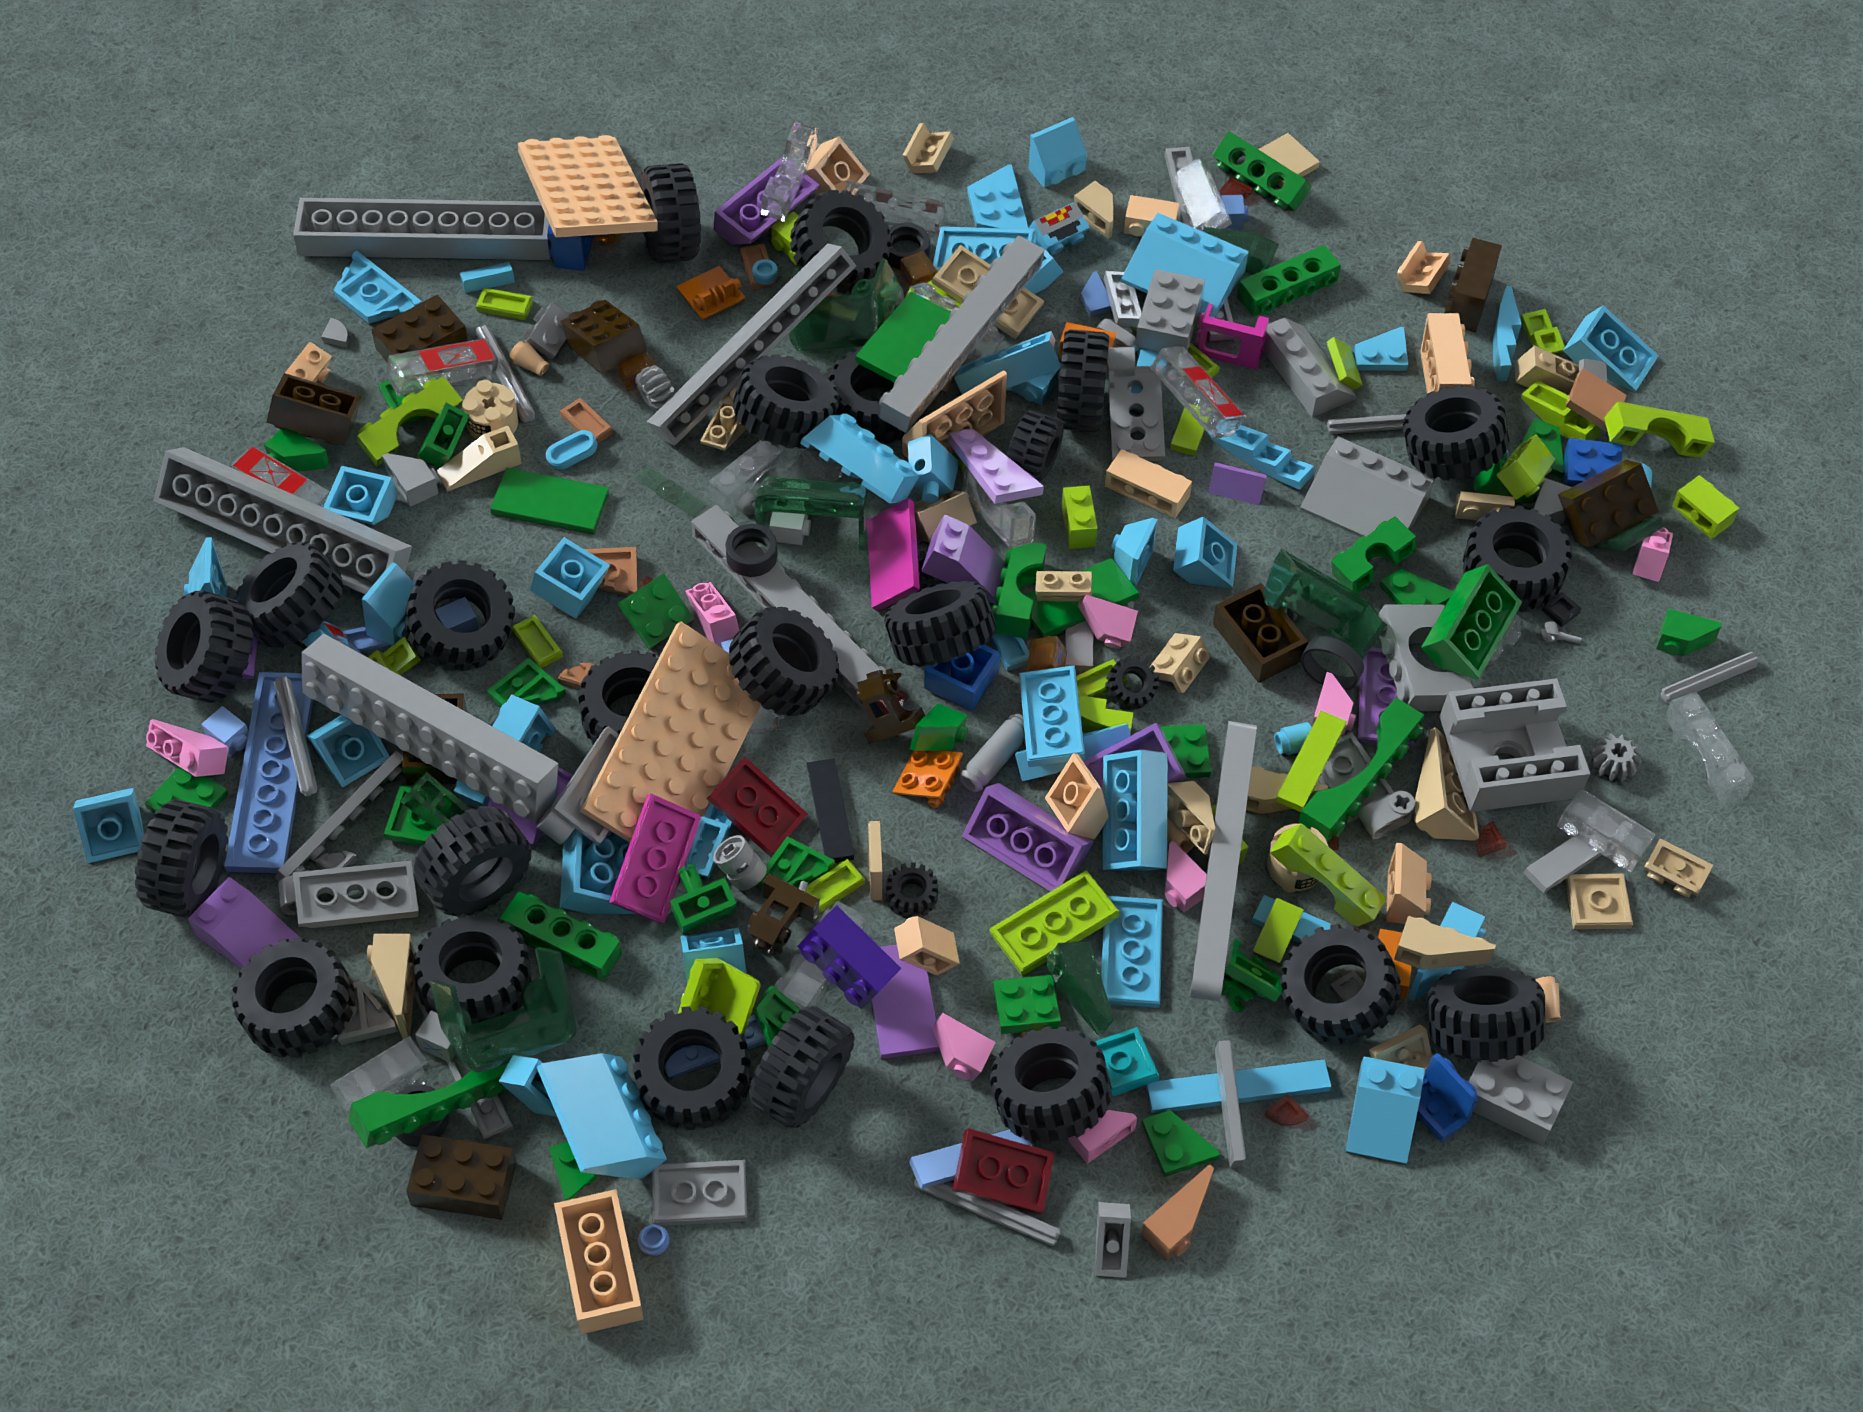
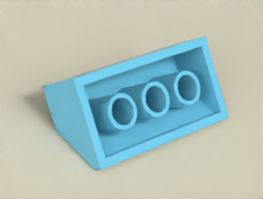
(1136, 810)

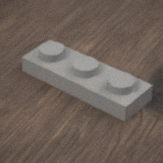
(1122, 300)

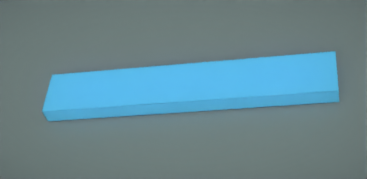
(1251, 1086)

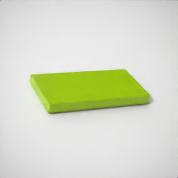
(1058, 917)

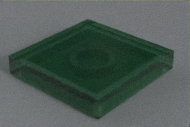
(1632, 535)

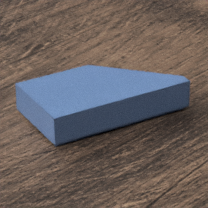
(1095, 296)

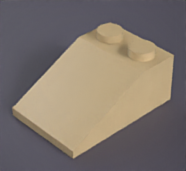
(393, 967)

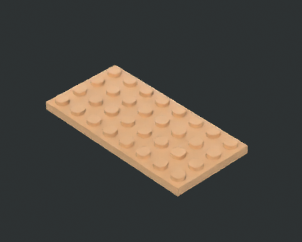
(586, 186)
(675, 736)

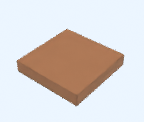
(1593, 398)

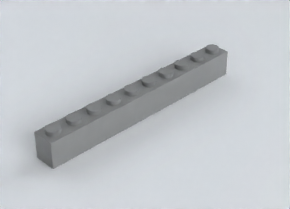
(960, 334)
(752, 341)
(779, 590)

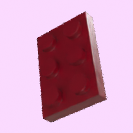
(757, 806)
(1003, 1171)

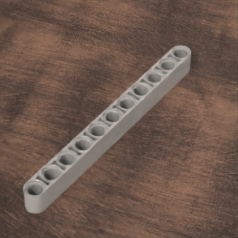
(1223, 862)

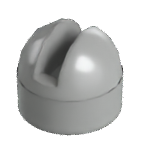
(747, 503)

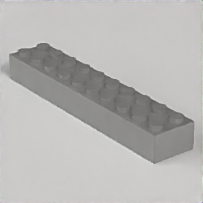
(422, 228)
(274, 517)
(429, 728)

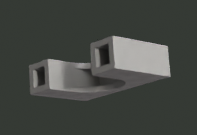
(1414, 683)

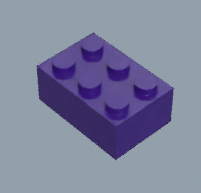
(848, 957)

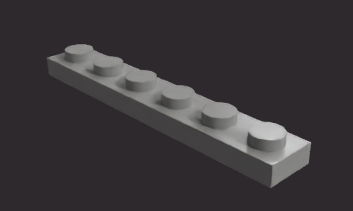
(349, 810)

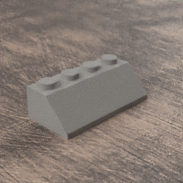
(1305, 367)

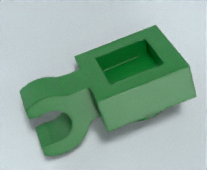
(1235, 991)

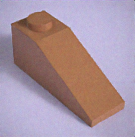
(1174, 1222)

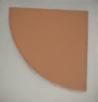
(575, 675)

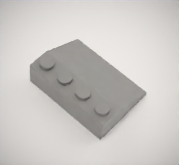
(1364, 488)

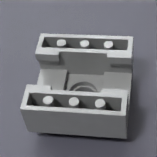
(1517, 722)

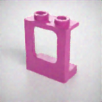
(1251, 339)

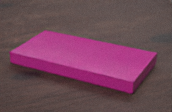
(893, 555)
(654, 857)

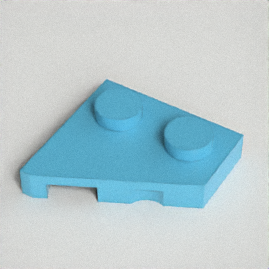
(1383, 352)

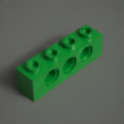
(1234, 147)
(1289, 281)
(594, 961)

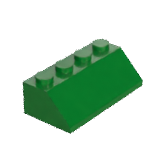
(1472, 623)

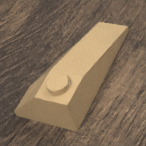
(1440, 796)

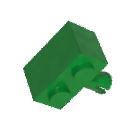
(701, 903)

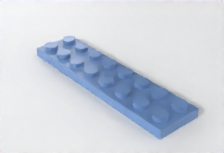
(267, 783)

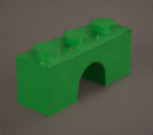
(1388, 540)

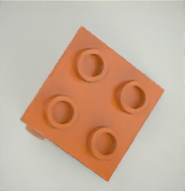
(711, 292)
(929, 775)

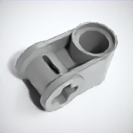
(1387, 814)

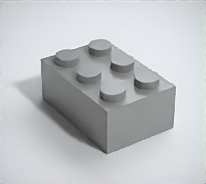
(1170, 311)
(1519, 1095)

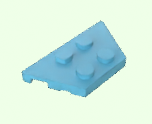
(997, 201)
(372, 291)

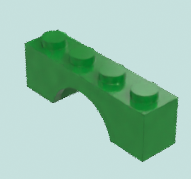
(1015, 609)

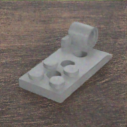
(1122, 375)
(565, 811)
(300, 893)

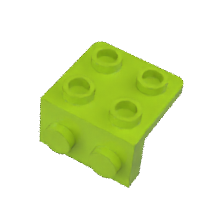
(721, 989)

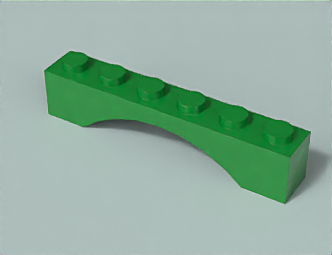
(1333, 806)
(389, 1114)

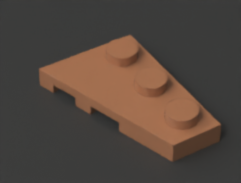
(622, 573)

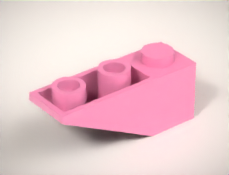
(713, 613)
(188, 749)

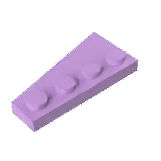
(992, 469)

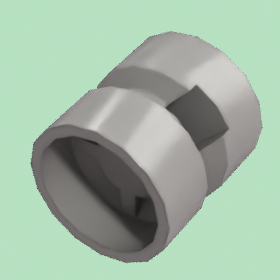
(739, 862)

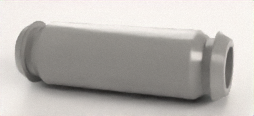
(994, 754)

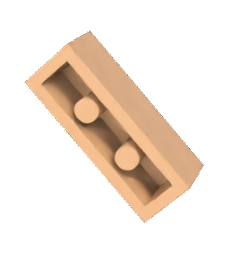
(1148, 483)

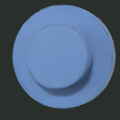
(653, 1240)

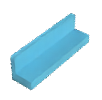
(1019, 361)

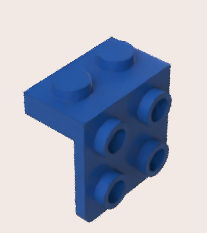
(1445, 1099)

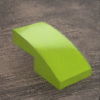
(1540, 331)
(397, 658)

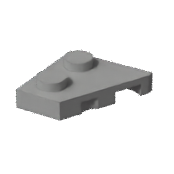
(368, 1018)

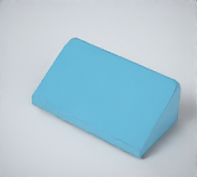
(487, 277)

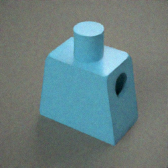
(934, 465)

